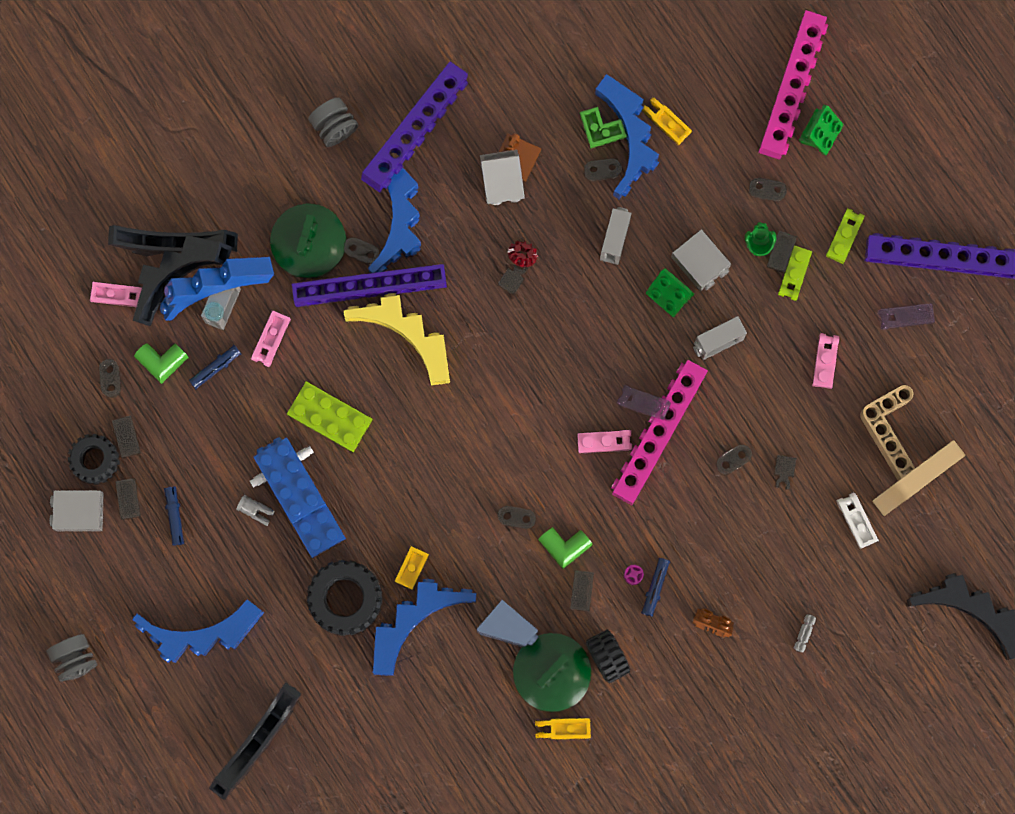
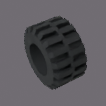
(78, 454)
(608, 656)

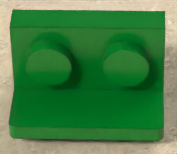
(822, 130)
(669, 292)

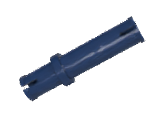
(214, 367)
(172, 507)
(648, 608)

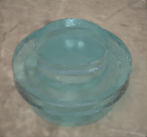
(214, 311)

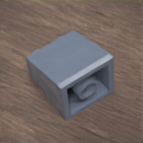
(508, 626)

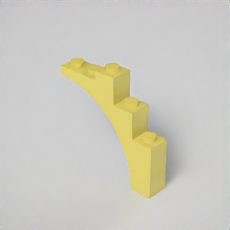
(411, 328)

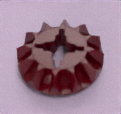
(519, 258)

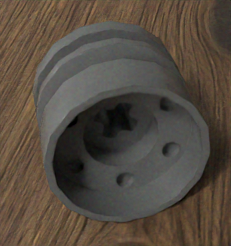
(333, 122)
(72, 658)

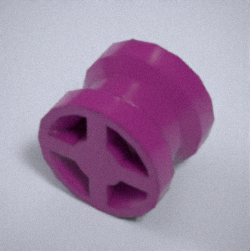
(633, 571)

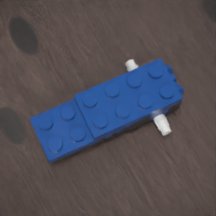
(297, 495)

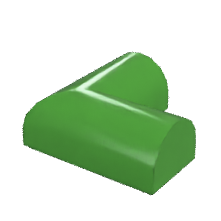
(600, 133)
(161, 366)
(563, 551)

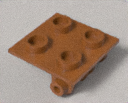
(527, 153)
(721, 624)

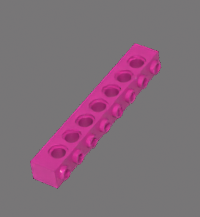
(816, 24)
(629, 493)

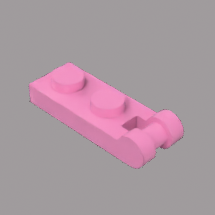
(114, 294)
(271, 338)
(825, 361)
(604, 441)

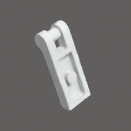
(857, 521)

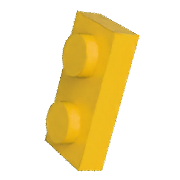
(411, 568)

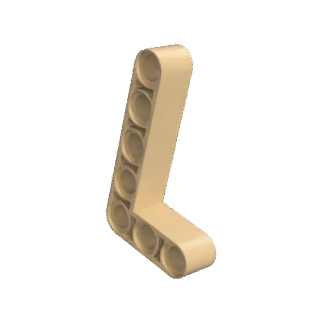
(889, 436)
(918, 478)

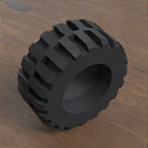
(344, 571)

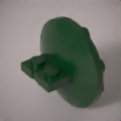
(308, 241)
(552, 672)

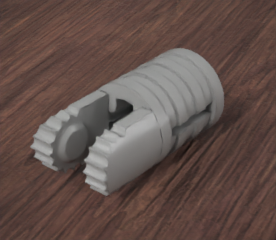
(252, 507)

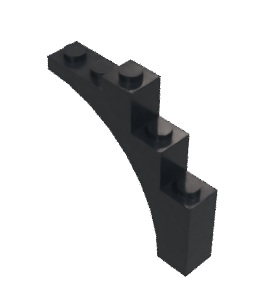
(154, 243)
(194, 255)
(978, 606)
(256, 742)

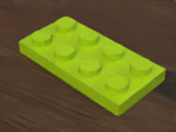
(329, 417)

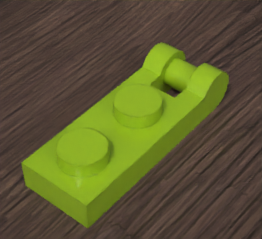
(845, 236)
(795, 272)

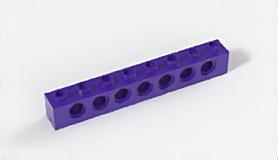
(450, 75)
(914, 259)
(369, 285)

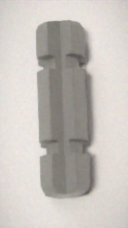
(804, 633)

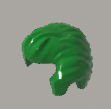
(760, 240)

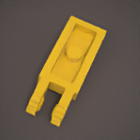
(667, 122)
(565, 729)

